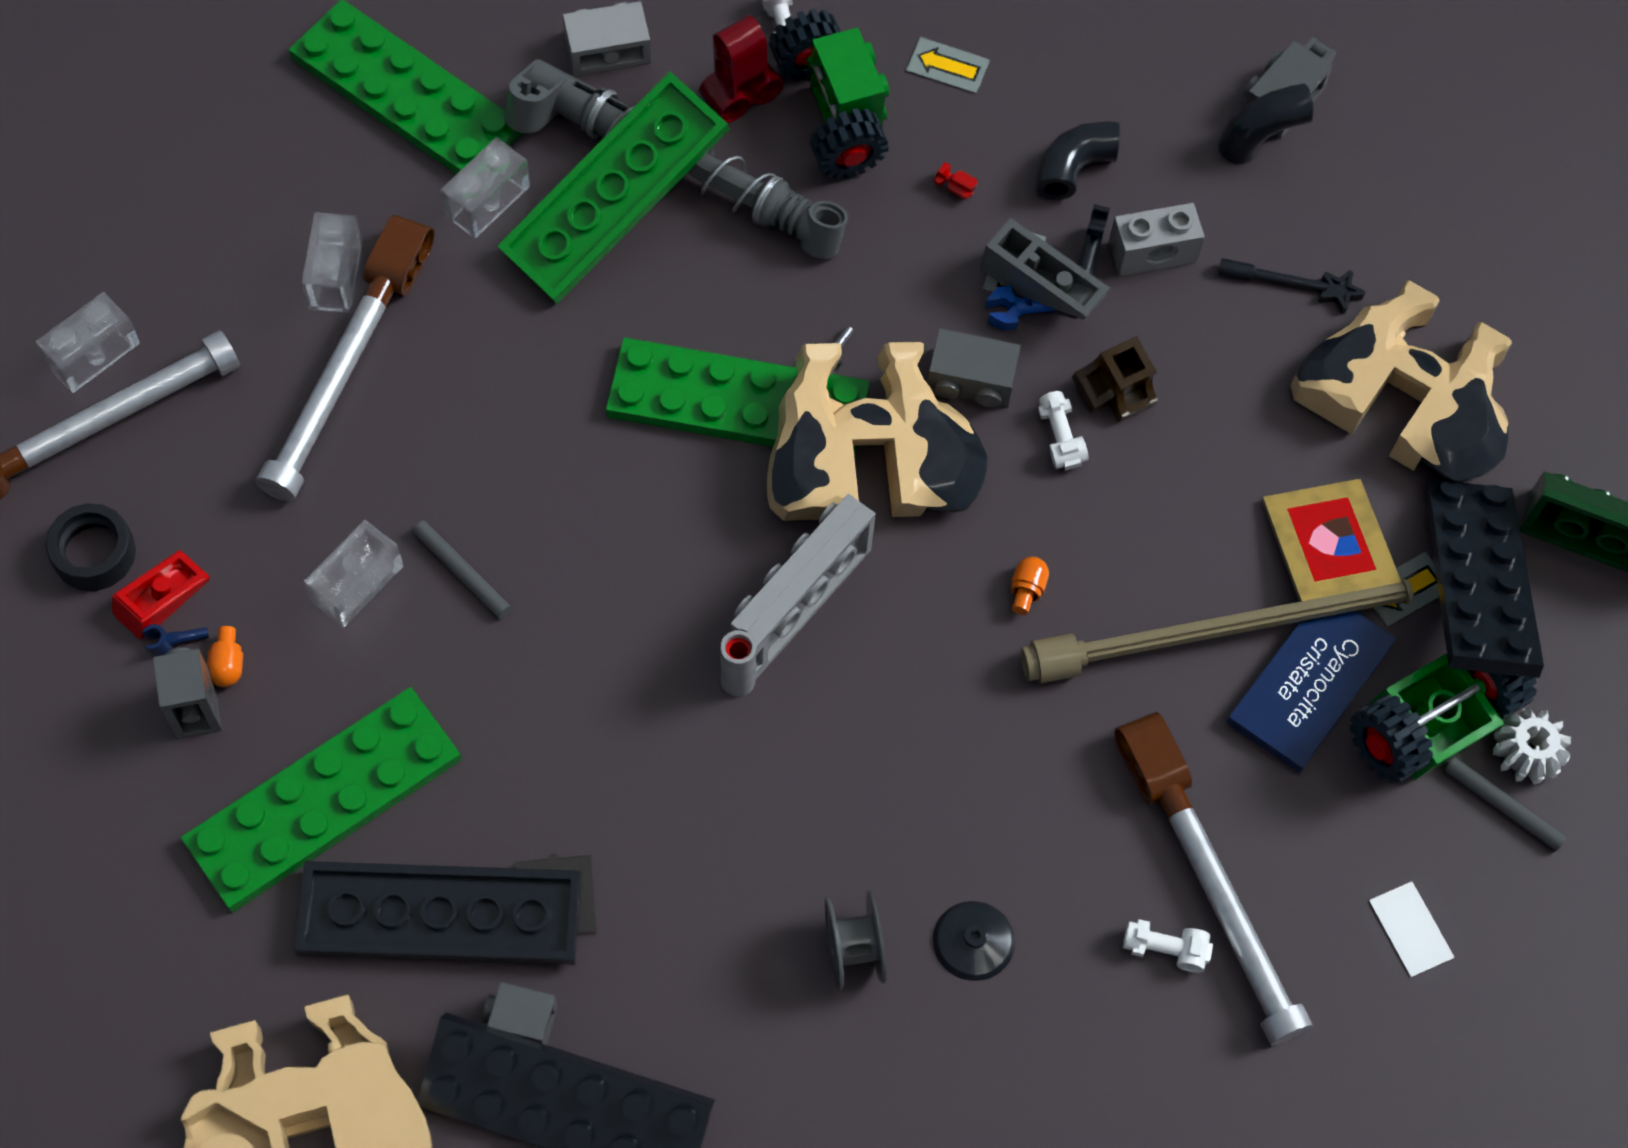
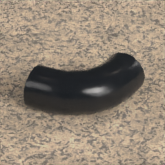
(1264, 118)
(1071, 153)

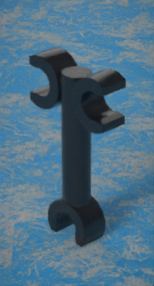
(1093, 237)

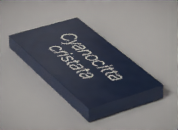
(1310, 685)

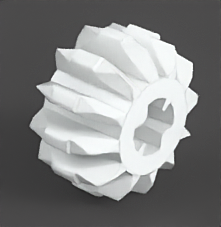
(1549, 745)

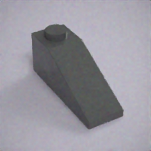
(1041, 272)

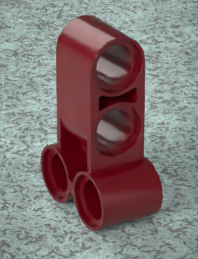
(740, 71)

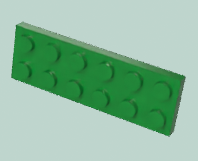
(401, 87)
(613, 187)
(708, 391)
(321, 799)

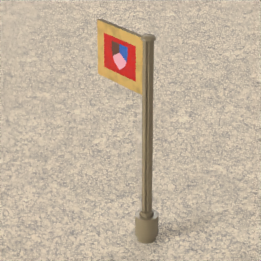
(1331, 557)

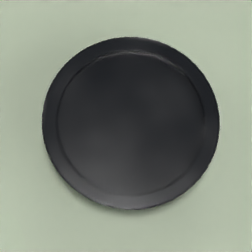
(973, 941)

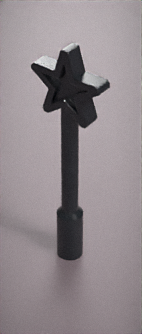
(1333, 288)

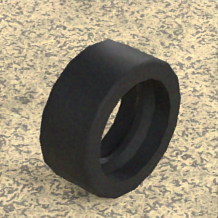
(83, 518)

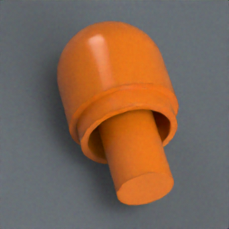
(1028, 583)
(225, 658)

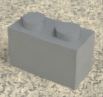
(607, 38)

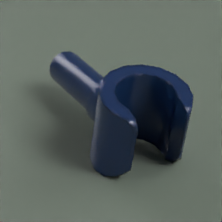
(169, 639)

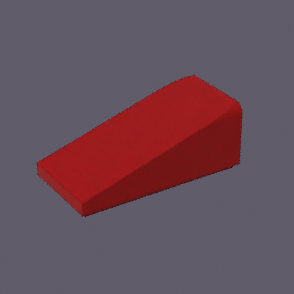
(158, 593)

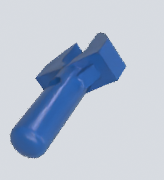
(1017, 307)

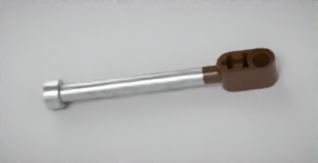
(388, 270)
(214, 356)
(1163, 777)

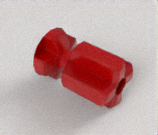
(958, 183)

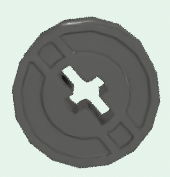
(855, 940)

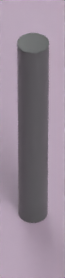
(462, 569)
(1506, 804)

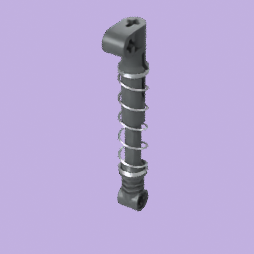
(546, 91)

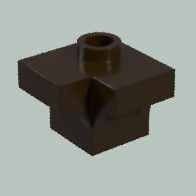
(1119, 379)

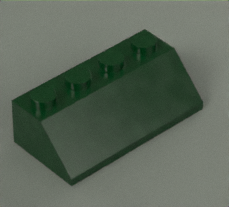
(1578, 519)

